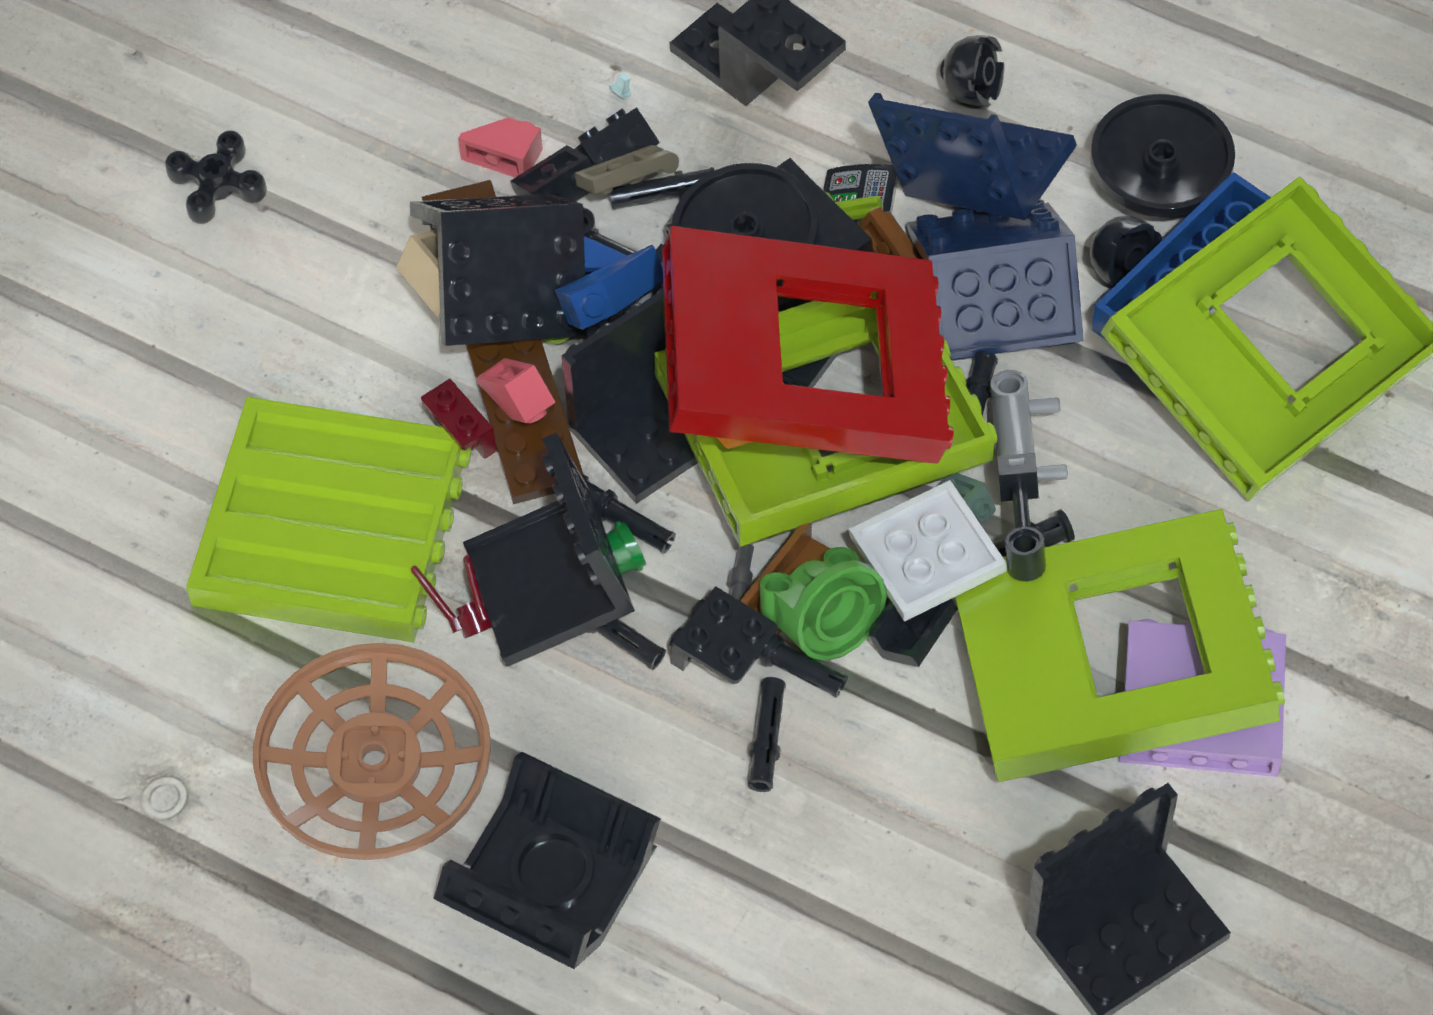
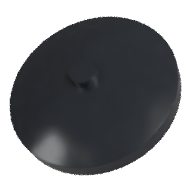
(1161, 154)
(752, 203)

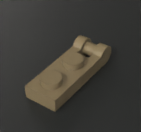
(626, 169)

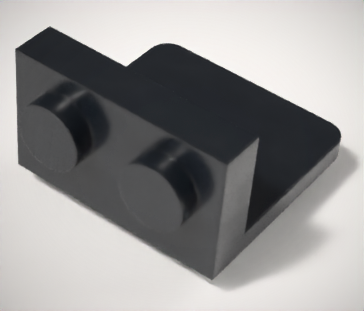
(722, 636)

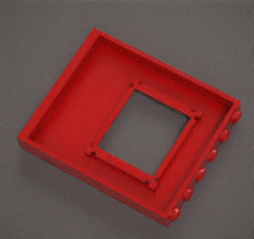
(728, 346)

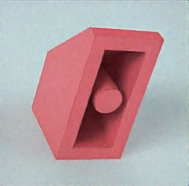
(502, 146)
(517, 390)

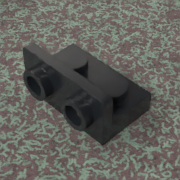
(554, 175)

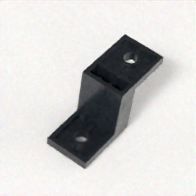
(757, 47)

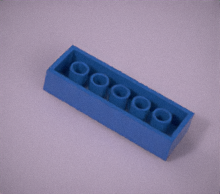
(1213, 217)

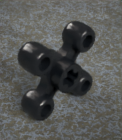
(215, 177)

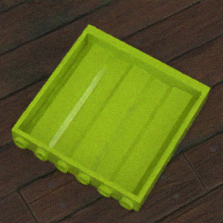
(328, 519)

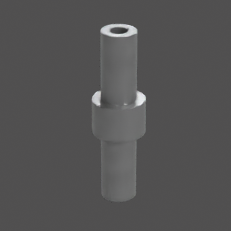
(741, 576)

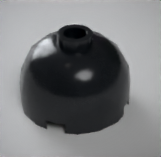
(973, 70)
(1121, 246)

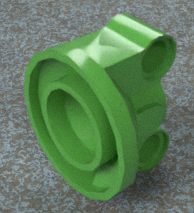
(825, 603)

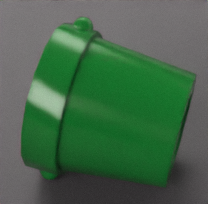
(625, 548)

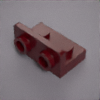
(460, 418)

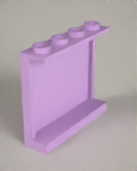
(1170, 653)

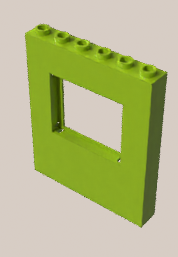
(1224, 384)
(782, 486)
(1036, 669)

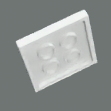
(928, 550)

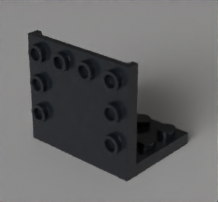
(503, 265)
(619, 404)
(550, 568)
(1118, 907)

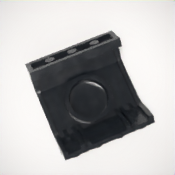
(552, 862)

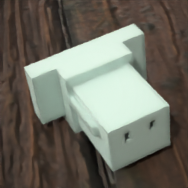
(621, 86)

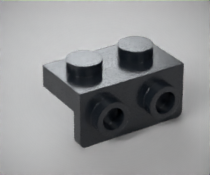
(622, 136)
(913, 639)

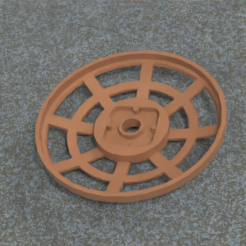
(370, 733)

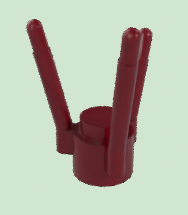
(473, 616)

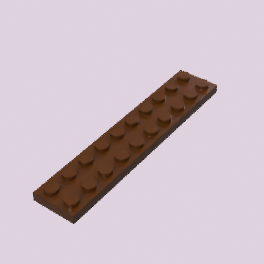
(517, 443)

